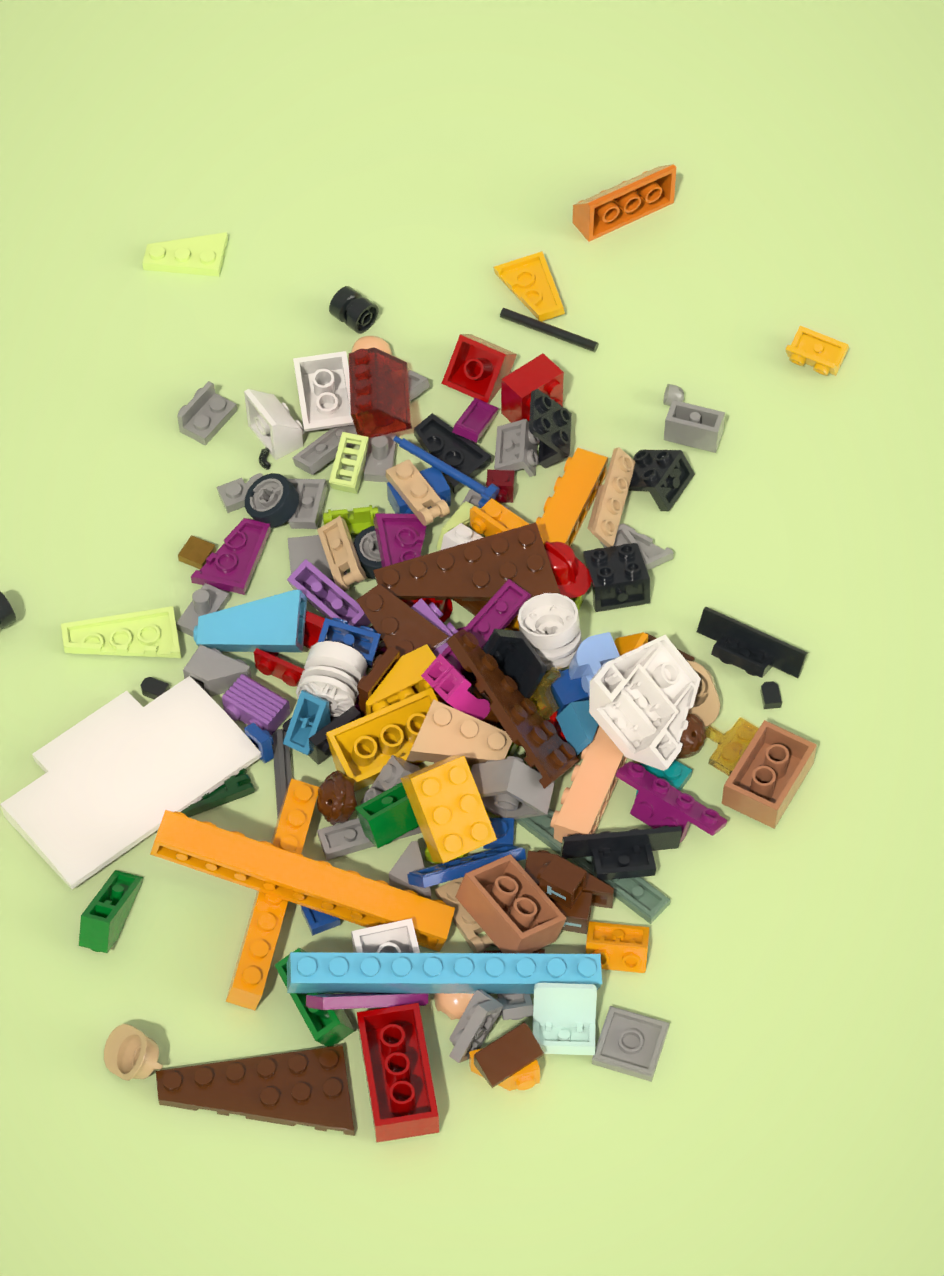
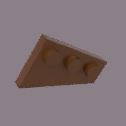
(399, 623)

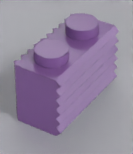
(255, 703)

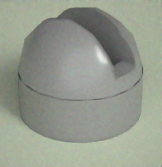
(671, 393)

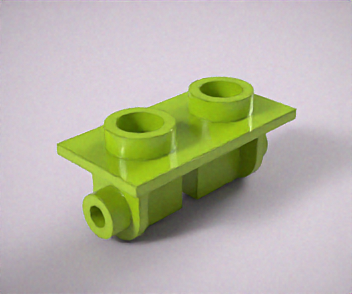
(356, 520)

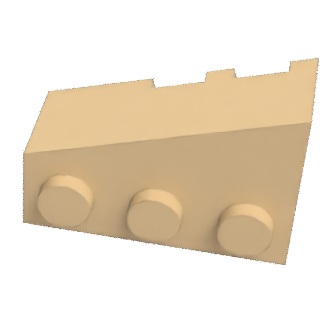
(456, 733)

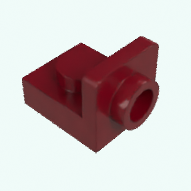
(505, 481)

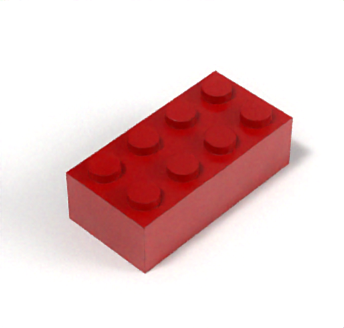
(398, 1072)

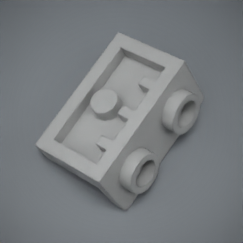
(205, 414)
(516, 448)
(474, 1025)

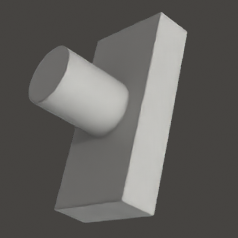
(379, 457)
(205, 601)

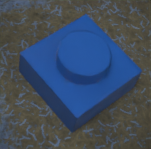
(262, 740)
(503, 830)
(319, 921)

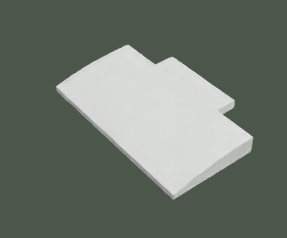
(120, 774)

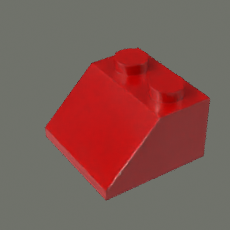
(478, 367)

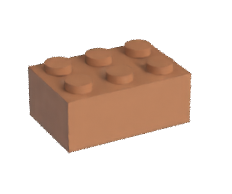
(769, 774)
(510, 907)

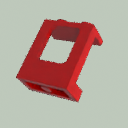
(271, 665)

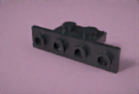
(749, 647)
(622, 853)

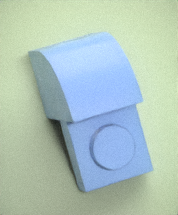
(591, 656)

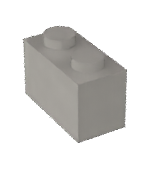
(694, 426)

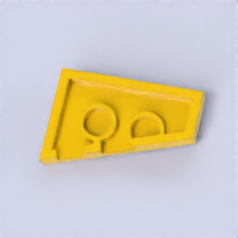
(532, 284)

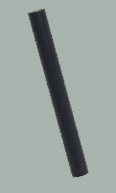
(549, 329)

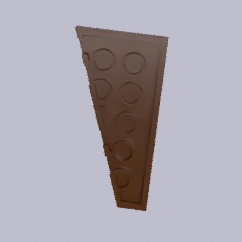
(474, 569)
(514, 711)
(276, 1088)

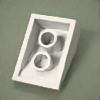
(324, 390)

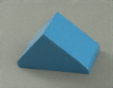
(308, 718)
(577, 725)

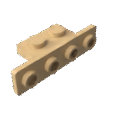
(611, 498)

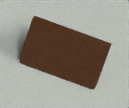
(507, 1055)

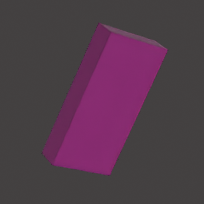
(475, 420)

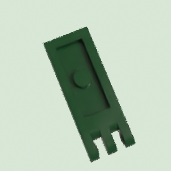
(232, 789)

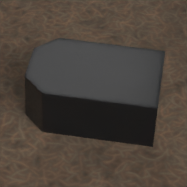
(153, 687)
(770, 695)

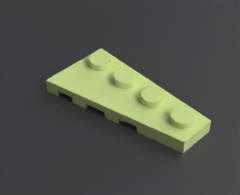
(129, 634)

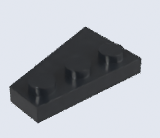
(459, 452)

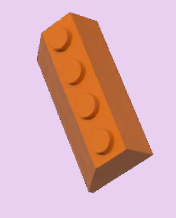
(625, 202)

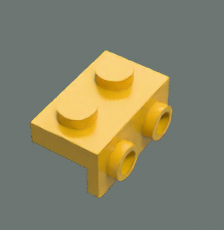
(817, 351)

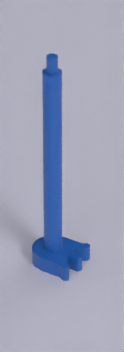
(486, 493)

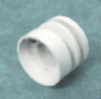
(551, 628)
(333, 675)

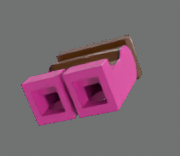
(458, 690)

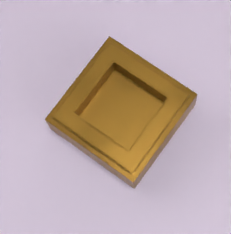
(196, 552)

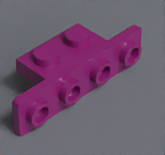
(663, 805)

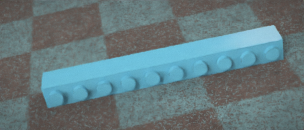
(437, 972)

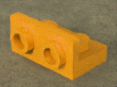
(494, 519)
(619, 945)

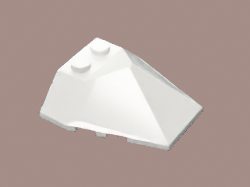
(645, 701)

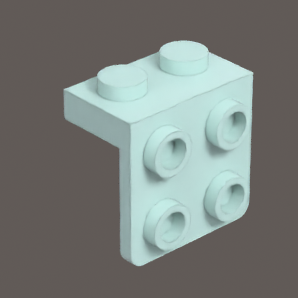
(565, 1018)

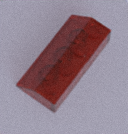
(379, 393)

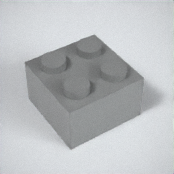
(511, 788)

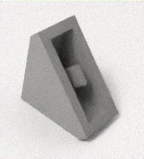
(409, 861)

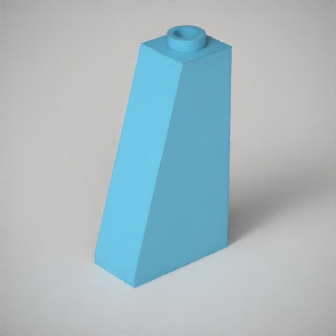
(264, 624)

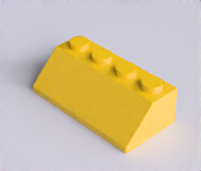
(369, 742)

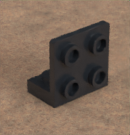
(662, 474)
(618, 577)

